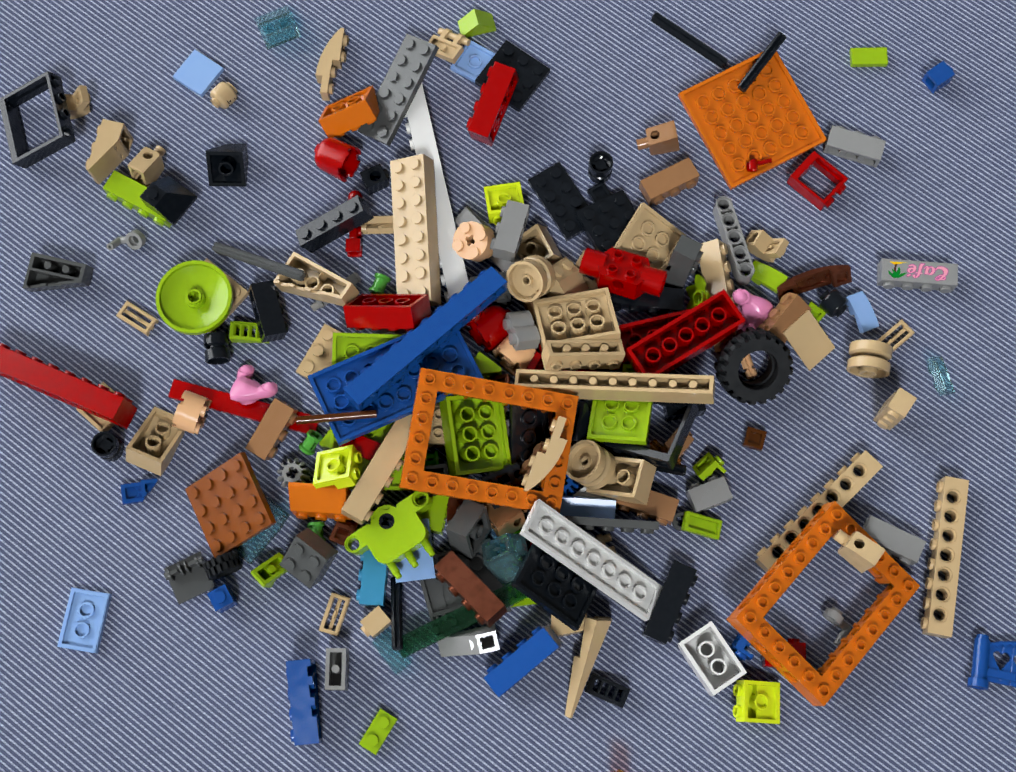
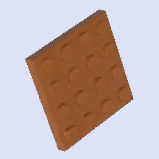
(230, 505)

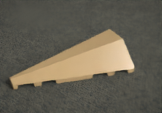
(593, 637)

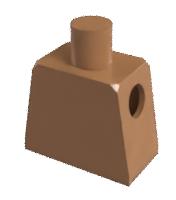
(660, 139)
(505, 519)

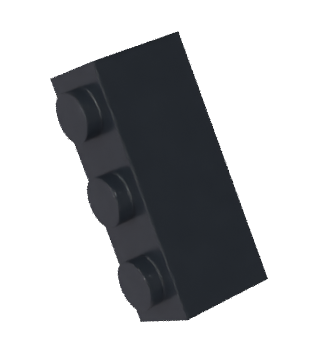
(267, 311)

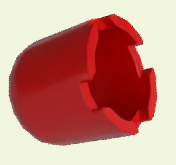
(337, 158)
(488, 327)

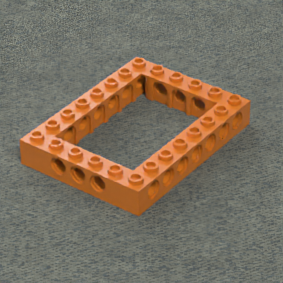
(433, 381)
(748, 616)

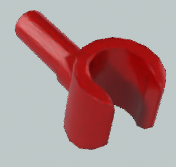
(753, 164)

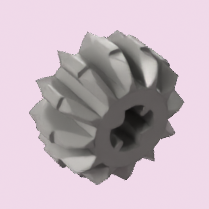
(301, 472)

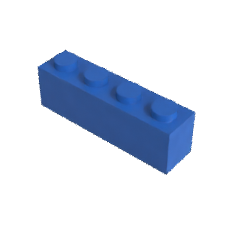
(523, 660)

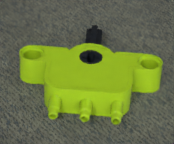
(398, 540)

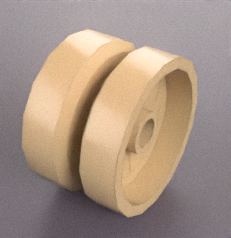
(530, 278)
(869, 358)
(590, 464)

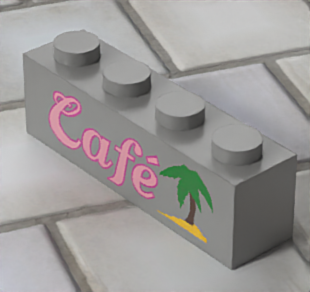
(917, 275)

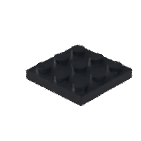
(529, 71)
(606, 220)

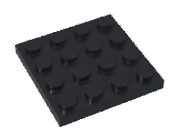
(554, 587)

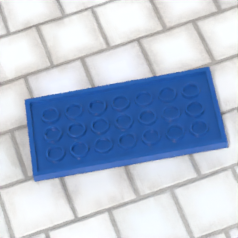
(398, 400)

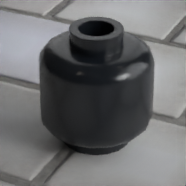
(833, 303)

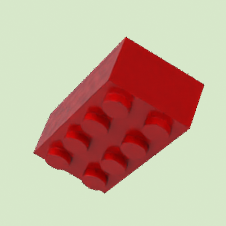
(492, 103)
(387, 311)

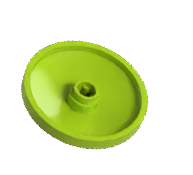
(194, 297)

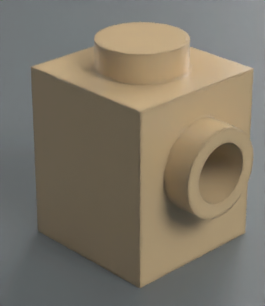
(375, 622)

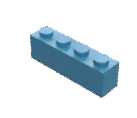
(373, 581)

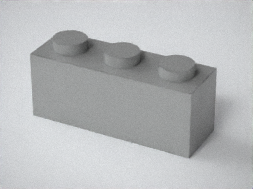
(854, 146)
(510, 230)
(895, 541)

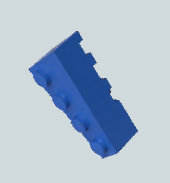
(304, 702)

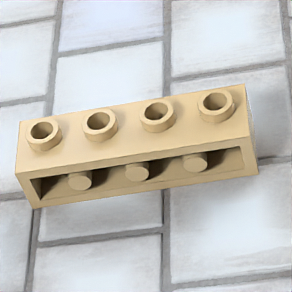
(583, 354)

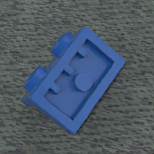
(738, 647)

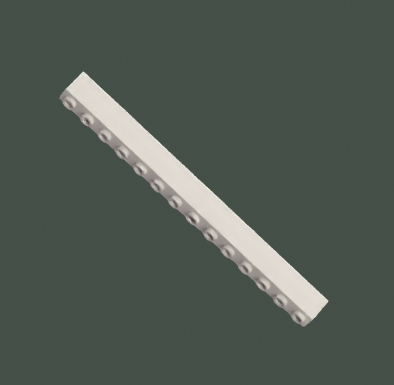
(424, 142)

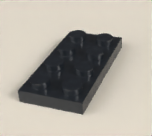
(559, 199)
(526, 430)

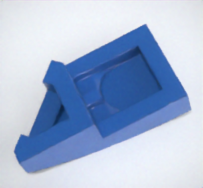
(137, 492)

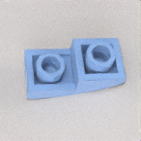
(862, 310)

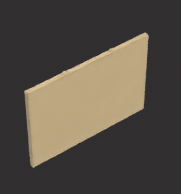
(808, 340)

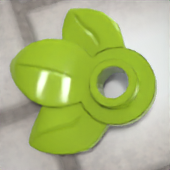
(697, 292)

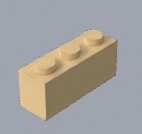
(894, 409)

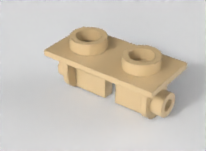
(378, 225)

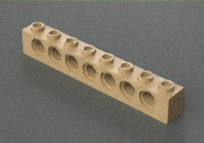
(864, 462)
(957, 510)

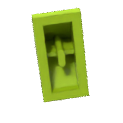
(476, 23)

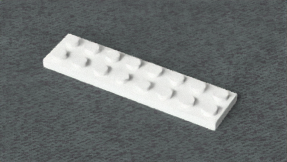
(591, 560)

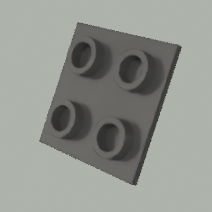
(188, 578)

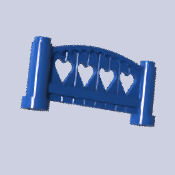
(985, 667)

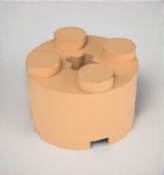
(473, 241)
(511, 358)
(191, 412)

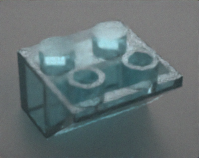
(277, 27)
(504, 556)

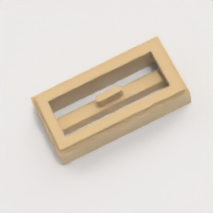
(150, 326)
(905, 328)
(340, 622)

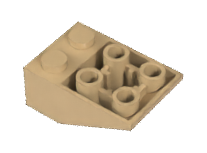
(108, 150)

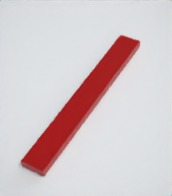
(222, 403)

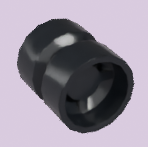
(600, 167)
(216, 348)
(107, 446)

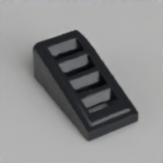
(623, 697)

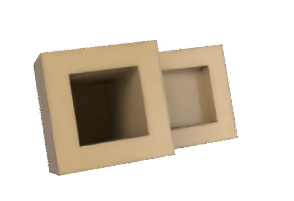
(78, 102)
(765, 247)

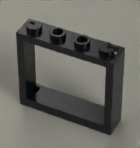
(13, 126)
(655, 457)

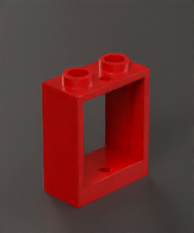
(825, 168)

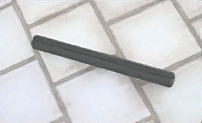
(259, 261)

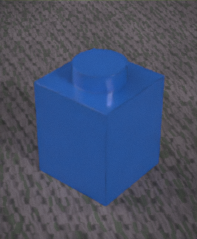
(938, 77)
(222, 598)

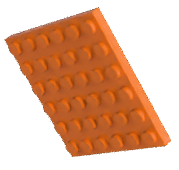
(752, 124)

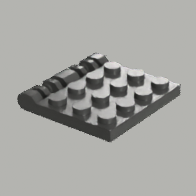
(440, 599)

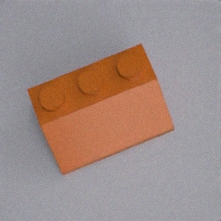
(350, 113)
(317, 503)

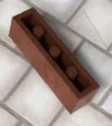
(469, 589)

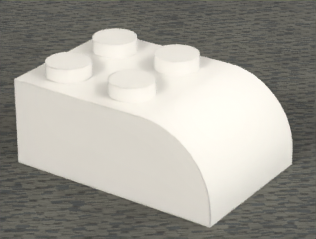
(711, 659)

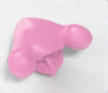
(752, 307)
(249, 391)

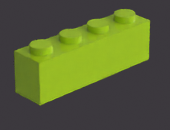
(128, 192)

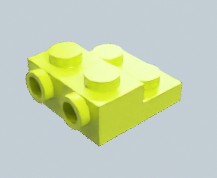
(497, 196)
(337, 467)
(757, 701)

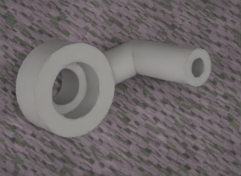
(134, 239)
(835, 617)

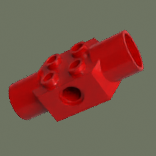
(623, 272)

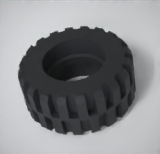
(769, 382)

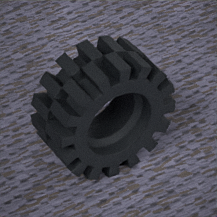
(222, 565)

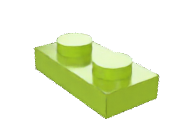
(378, 731)

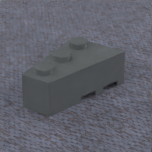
(683, 262)
(55, 273)

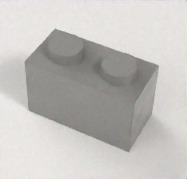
(708, 495)
(336, 669)

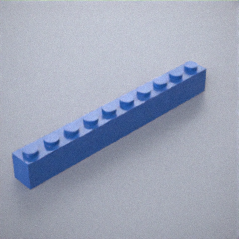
(425, 338)

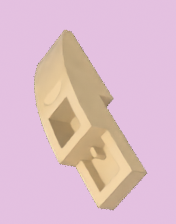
(330, 61)
(543, 463)

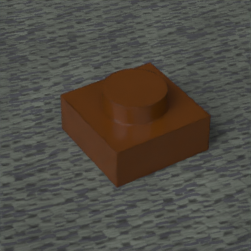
(754, 439)

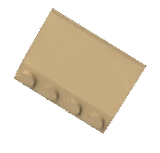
(576, 316)

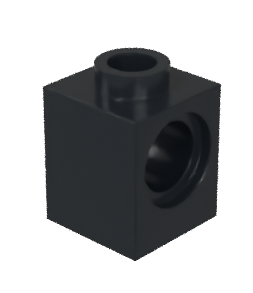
(374, 186)

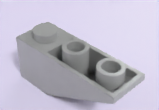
(470, 642)

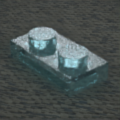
(940, 375)
(393, 658)

